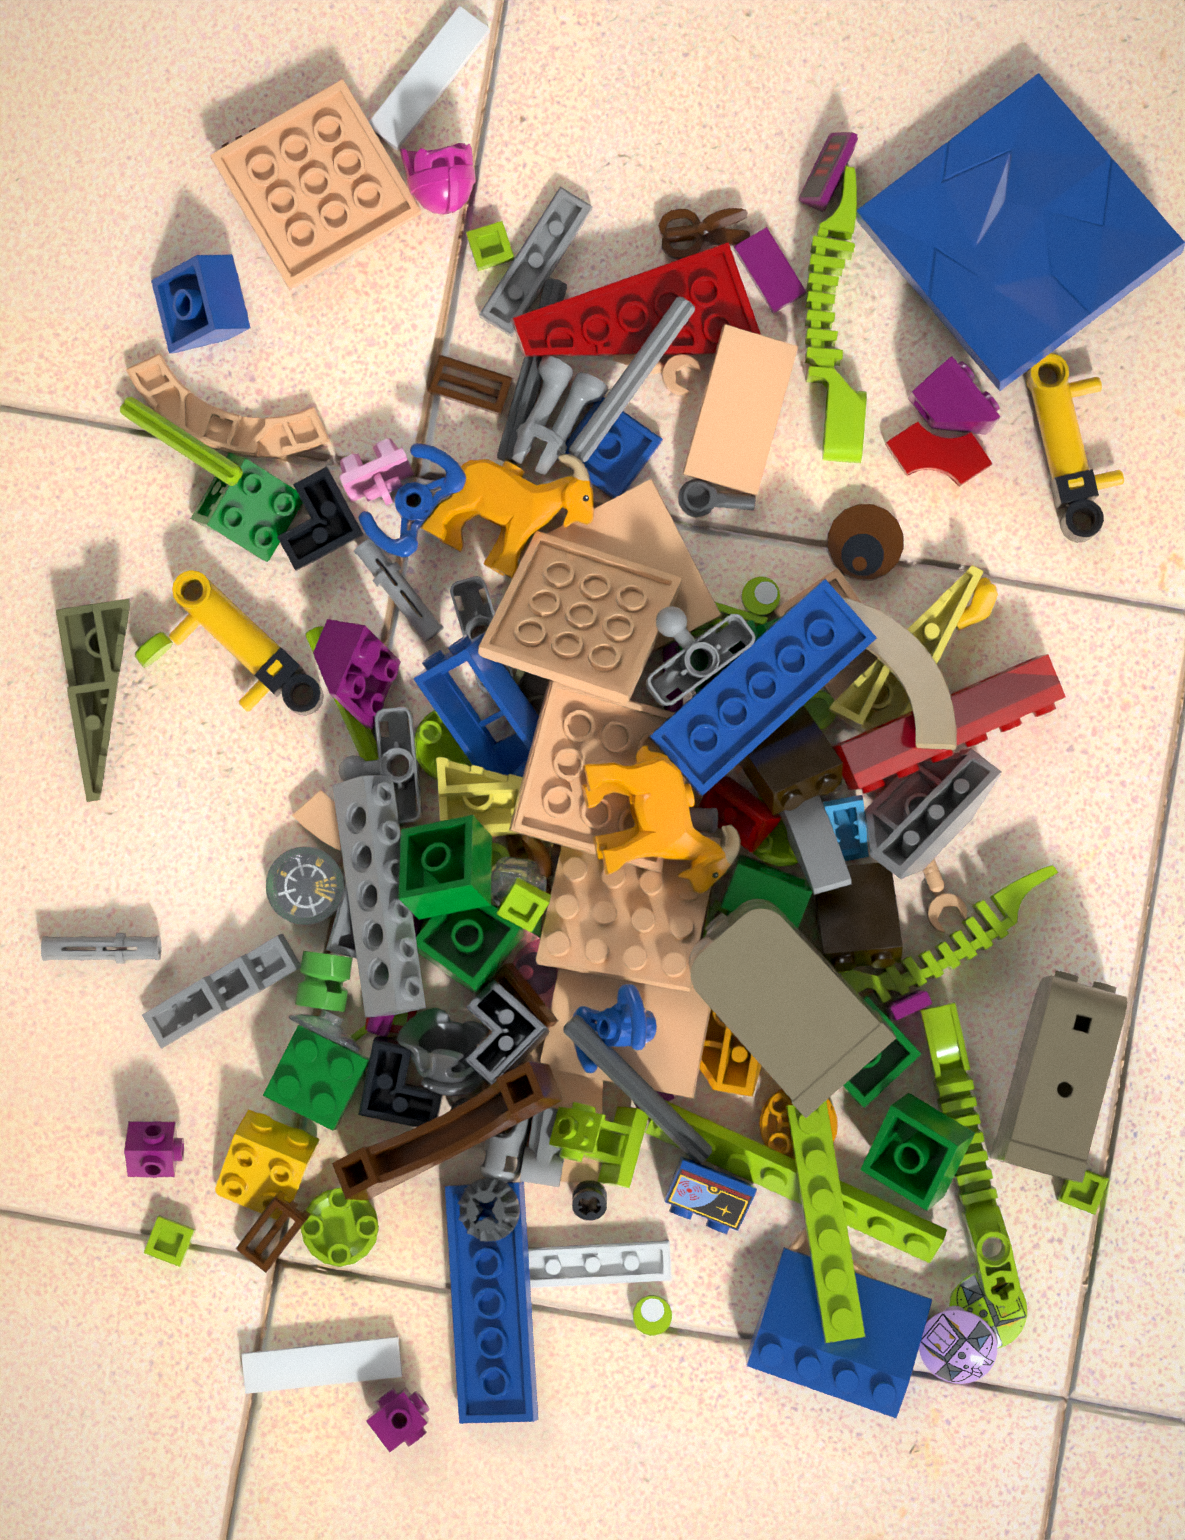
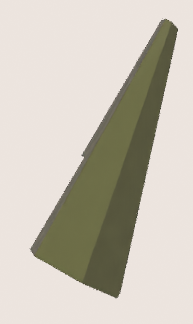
(93, 654)

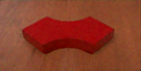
(956, 457)

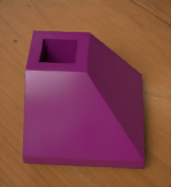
(953, 401)
(355, 668)

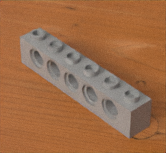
(379, 919)

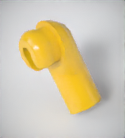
(981, 605)

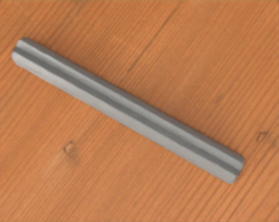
(632, 379)

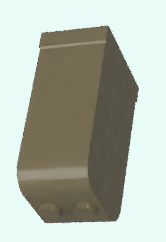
(786, 1002)
(1060, 1077)

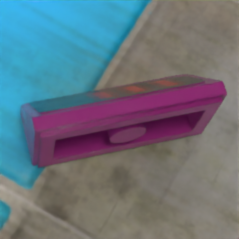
(828, 170)

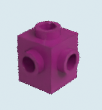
(152, 1149)
(394, 1432)

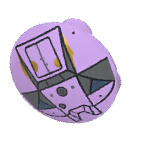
(958, 1346)

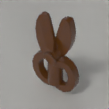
(710, 230)

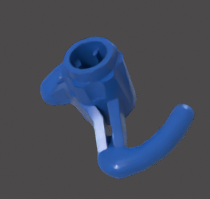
(452, 483)
(619, 1026)

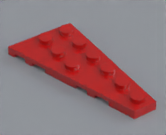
(626, 312)

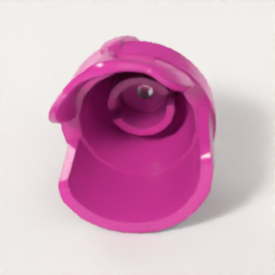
(440, 177)

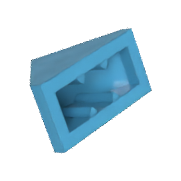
(849, 826)

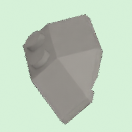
(927, 810)

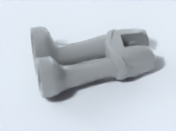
(556, 377)

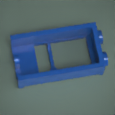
(462, 721)

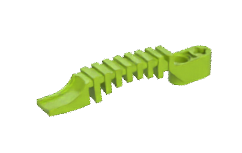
(844, 406)
(1008, 903)
(973, 1176)

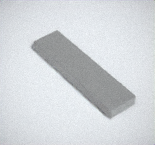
(536, 260)

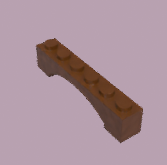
(500, 1106)

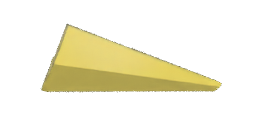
(877, 693)
(477, 792)

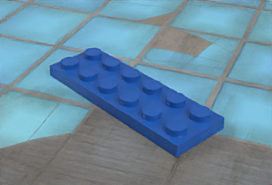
(762, 687)
(492, 1318)

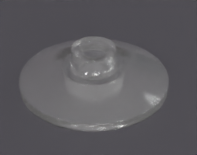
(327, 1026)

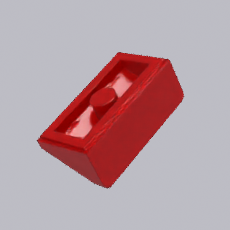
(742, 811)

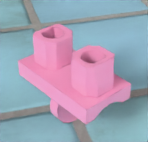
(377, 476)

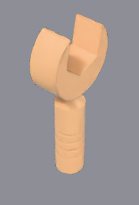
(668, 370)
(941, 899)

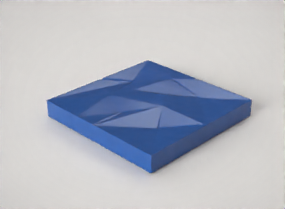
(1019, 231)

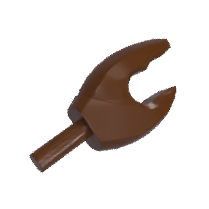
(531, 849)

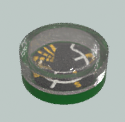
(305, 885)

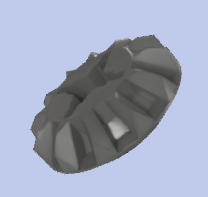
(505, 1209)

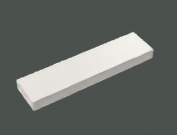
(428, 77)
(600, 1264)
(321, 1365)

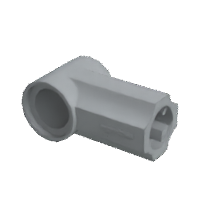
(540, 1160)

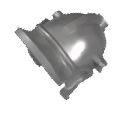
(441, 1051)

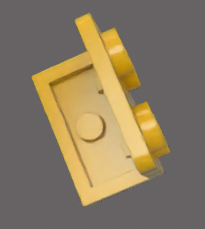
(263, 1161)

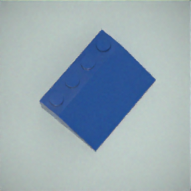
(859, 1370)

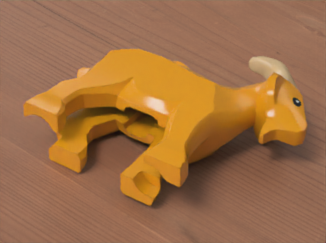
(513, 504)
(660, 817)

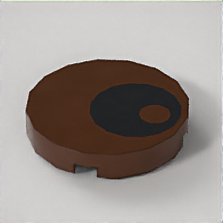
(865, 542)

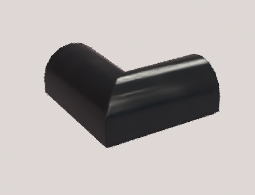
(330, 524)
(512, 1036)
(385, 1089)

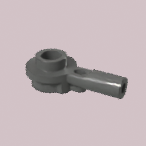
(700, 497)

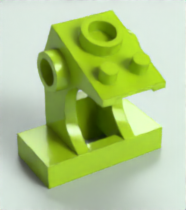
(615, 1144)

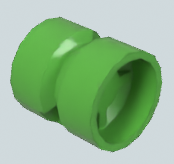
(324, 981)

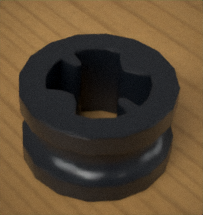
(592, 1210)

